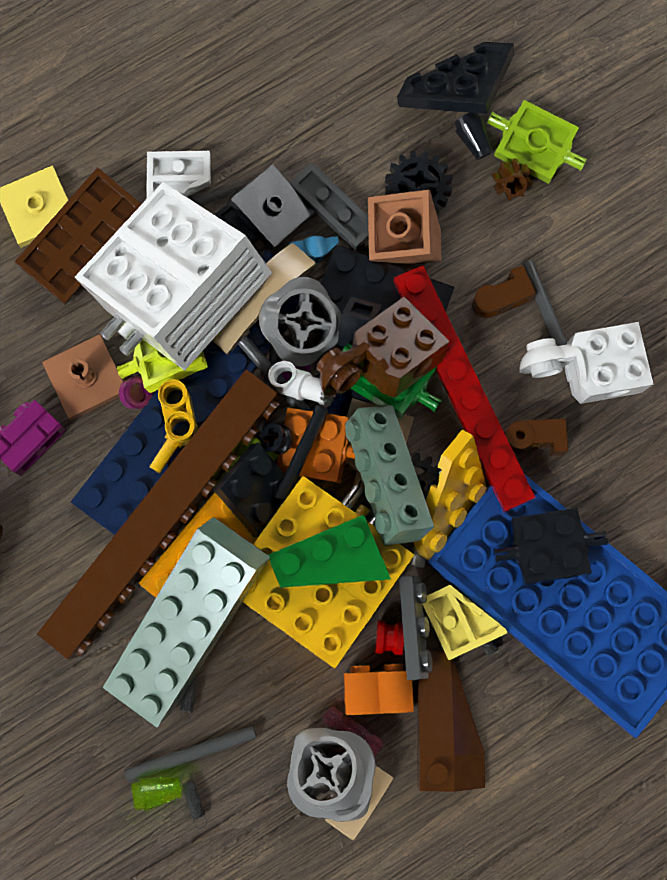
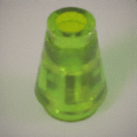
(154, 792)

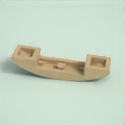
(284, 266)

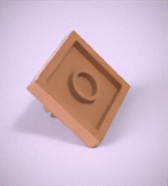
(84, 377)

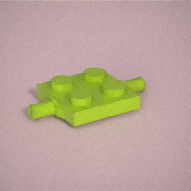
(536, 140)

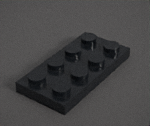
(356, 276)

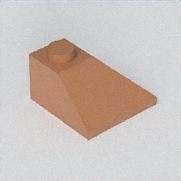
(404, 228)

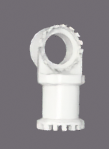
(300, 386)

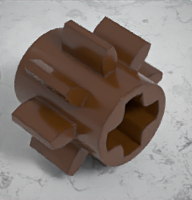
(512, 179)

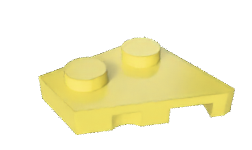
(460, 622)

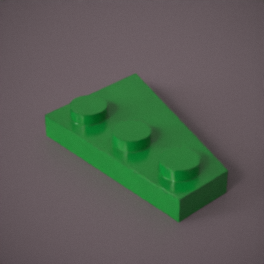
(331, 557)

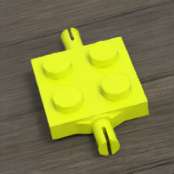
(156, 367)

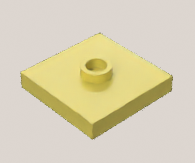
(32, 203)

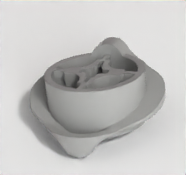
(270, 318)
(305, 785)

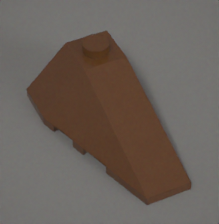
(447, 738)

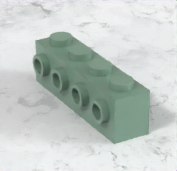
(388, 475)

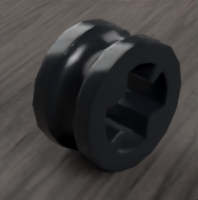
(279, 445)

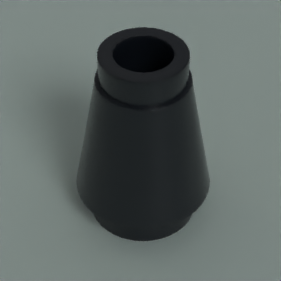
(474, 135)

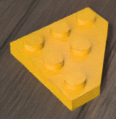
(458, 489)

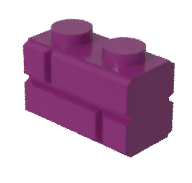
(28, 436)

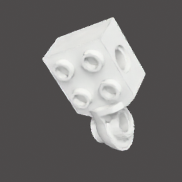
(596, 362)

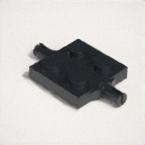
(550, 546)

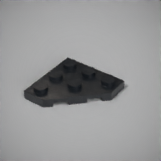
(460, 83)

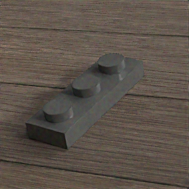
(332, 205)
(415, 627)

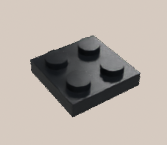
(251, 489)

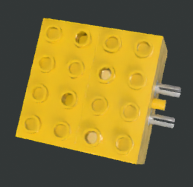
(327, 615)

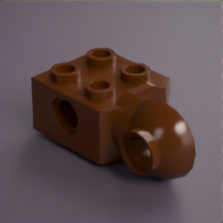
(387, 351)

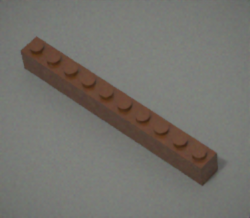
(159, 516)

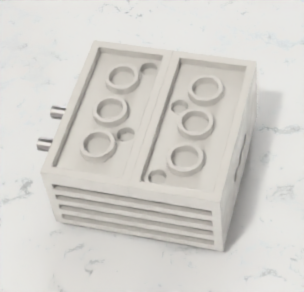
(173, 276)

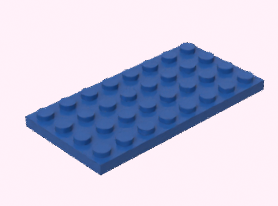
(592, 629)

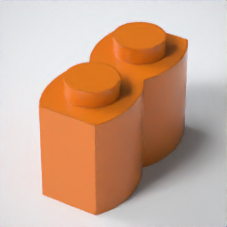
(377, 691)

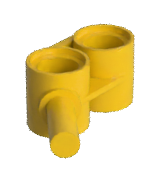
(172, 415)

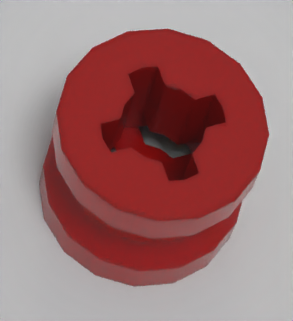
(389, 637)

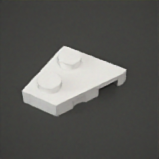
(180, 170)

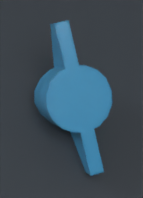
(316, 246)

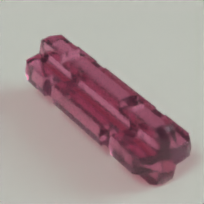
(334, 718)

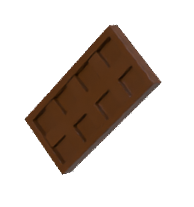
(77, 234)

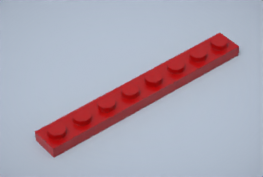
(468, 396)

